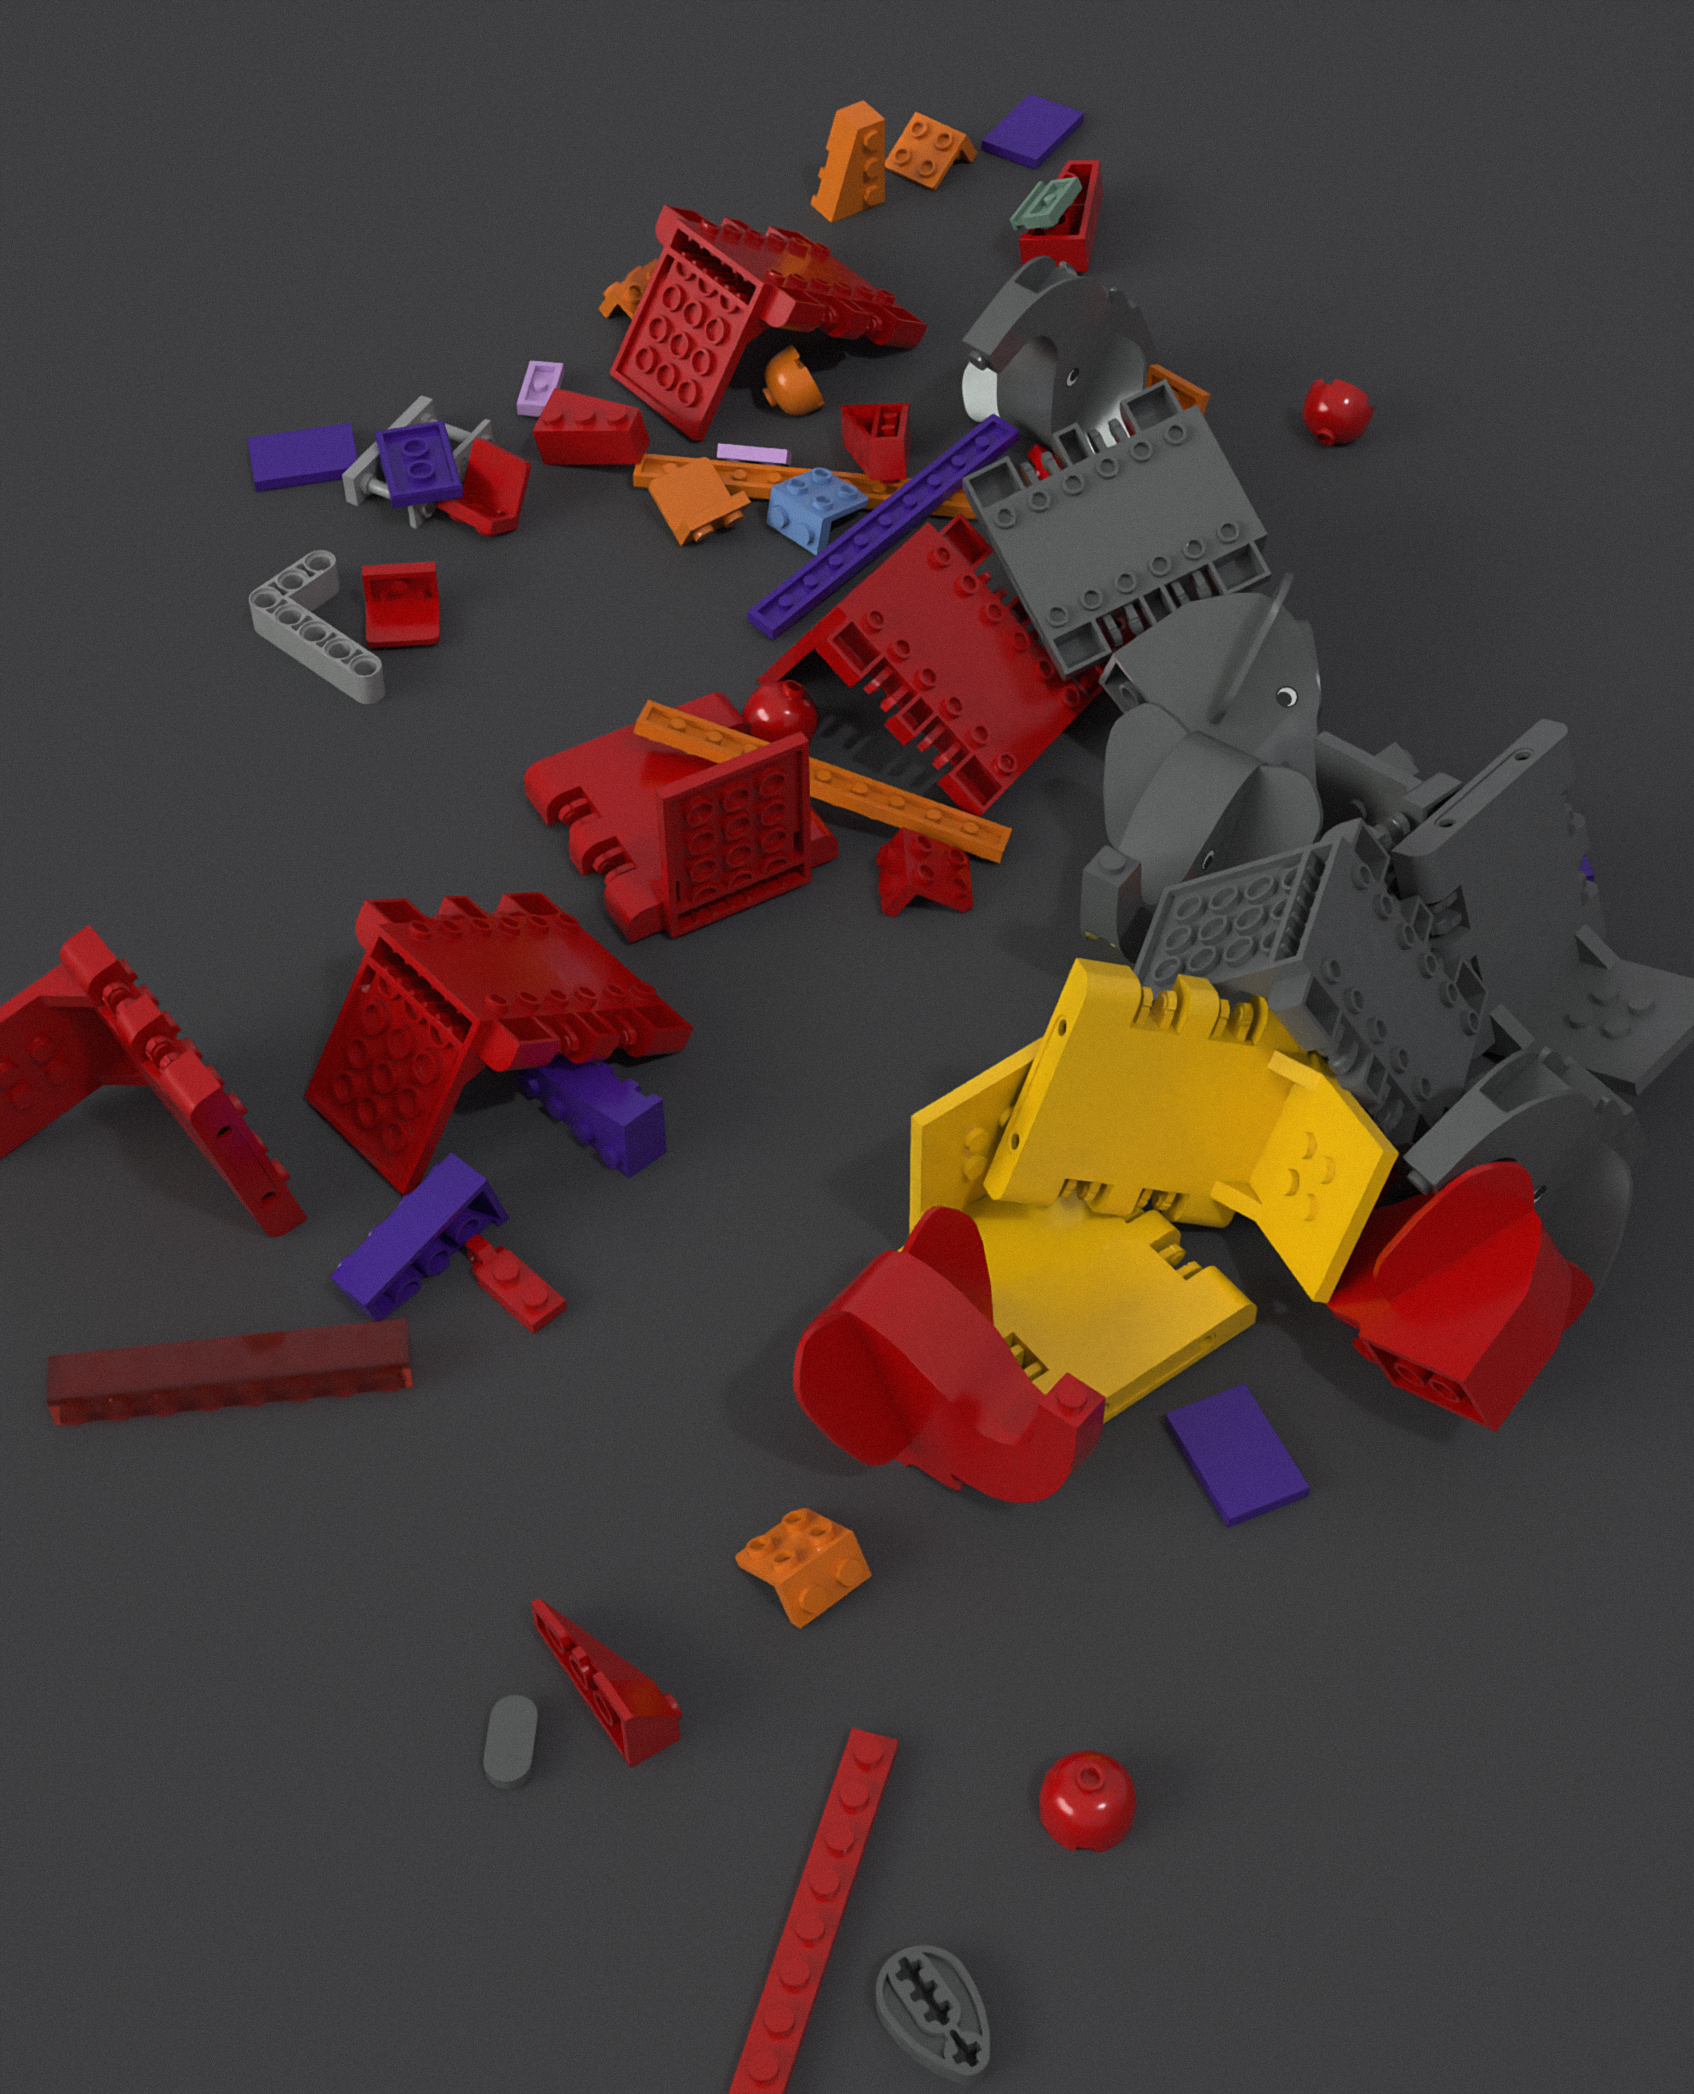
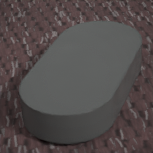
(511, 1742)

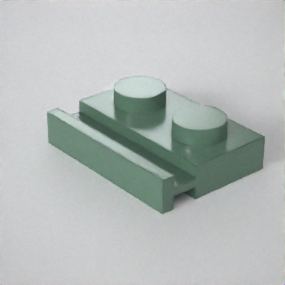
(1046, 204)

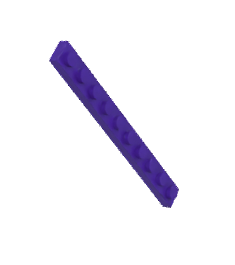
(881, 527)

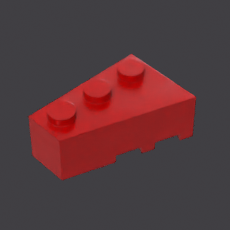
(589, 431)
(878, 439)

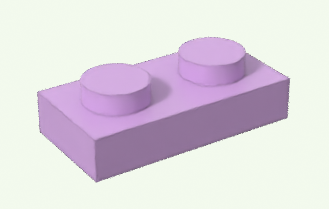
(538, 386)
(752, 454)

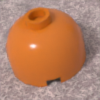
(791, 384)

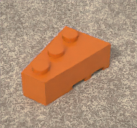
(854, 165)

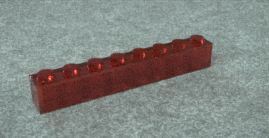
(229, 1372)

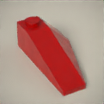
(619, 1695)

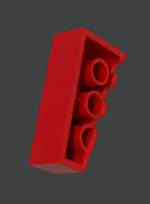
(1074, 234)

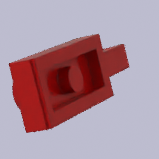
(513, 1284)

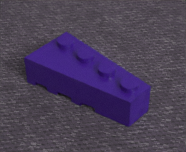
(601, 1111)
(418, 1238)

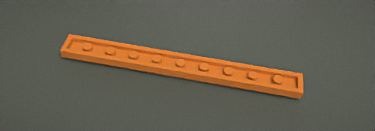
(759, 478)
(832, 783)

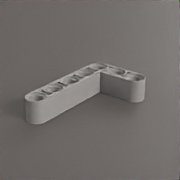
(284, 617)

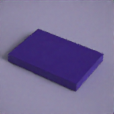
(1032, 131)
(301, 456)
(418, 464)
(1236, 1455)

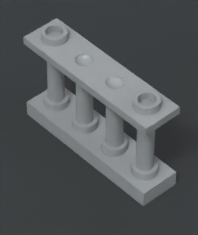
(367, 475)

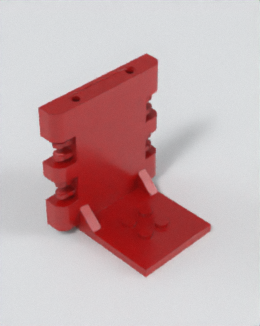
(722, 291)
(950, 662)
(681, 831)
(467, 995)
(96, 1029)

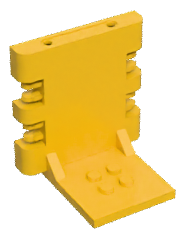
(1199, 1114)
(1068, 1281)

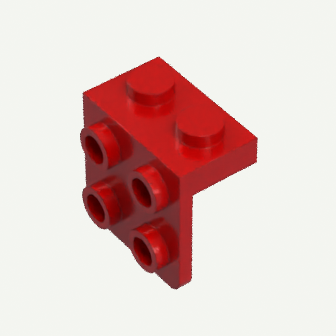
(491, 490)
(401, 604)
(922, 867)

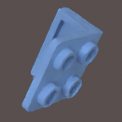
(808, 505)

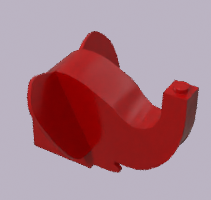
(1461, 1292)
(923, 1376)

